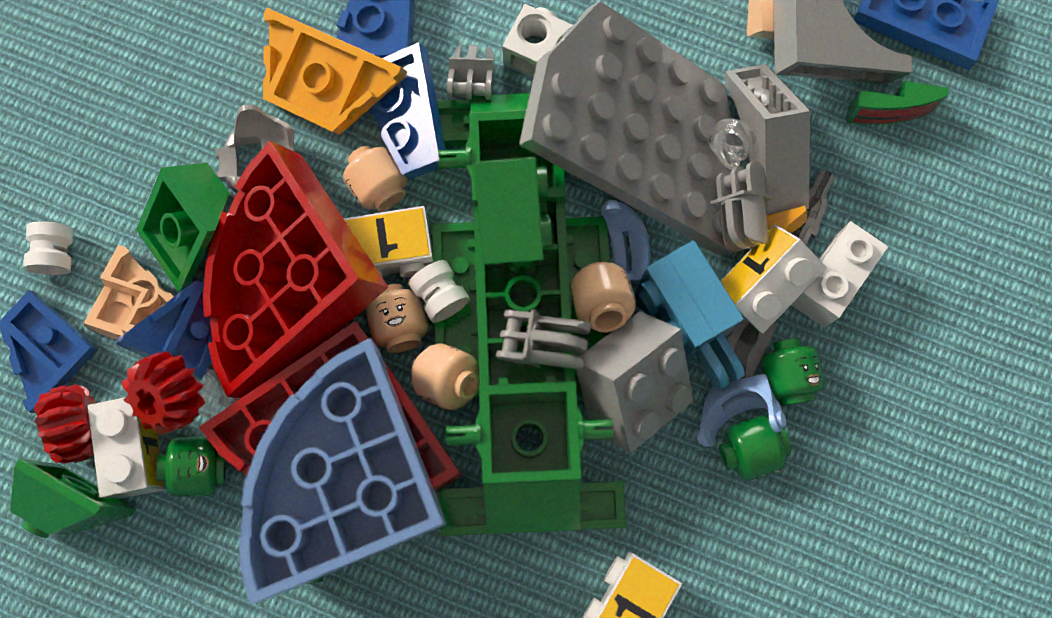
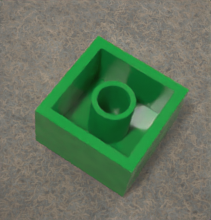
(510, 210)

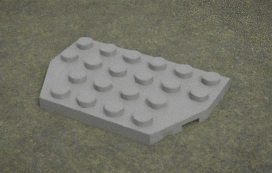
(631, 122)

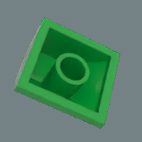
(182, 218)
(59, 500)

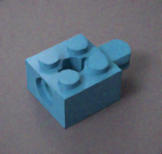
(692, 298)

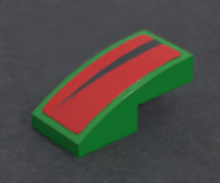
(908, 103)

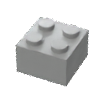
(636, 379)

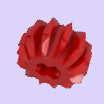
(163, 392)
(65, 423)

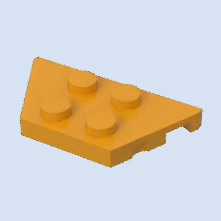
(322, 75)

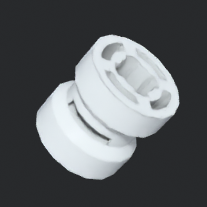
(48, 248)
(439, 291)

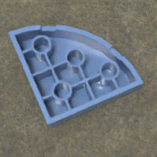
(333, 479)

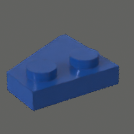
(175, 328)
(42, 346)

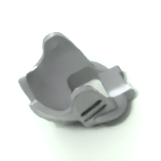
(250, 127)

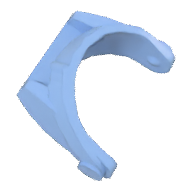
(622, 223)
(737, 398)

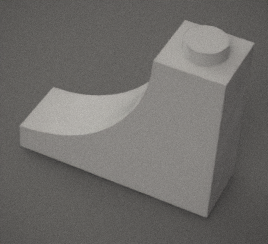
(827, 43)
(780, 131)

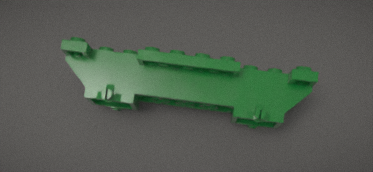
(521, 487)

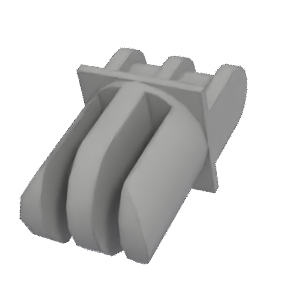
(471, 74)
(743, 207)
(539, 339)

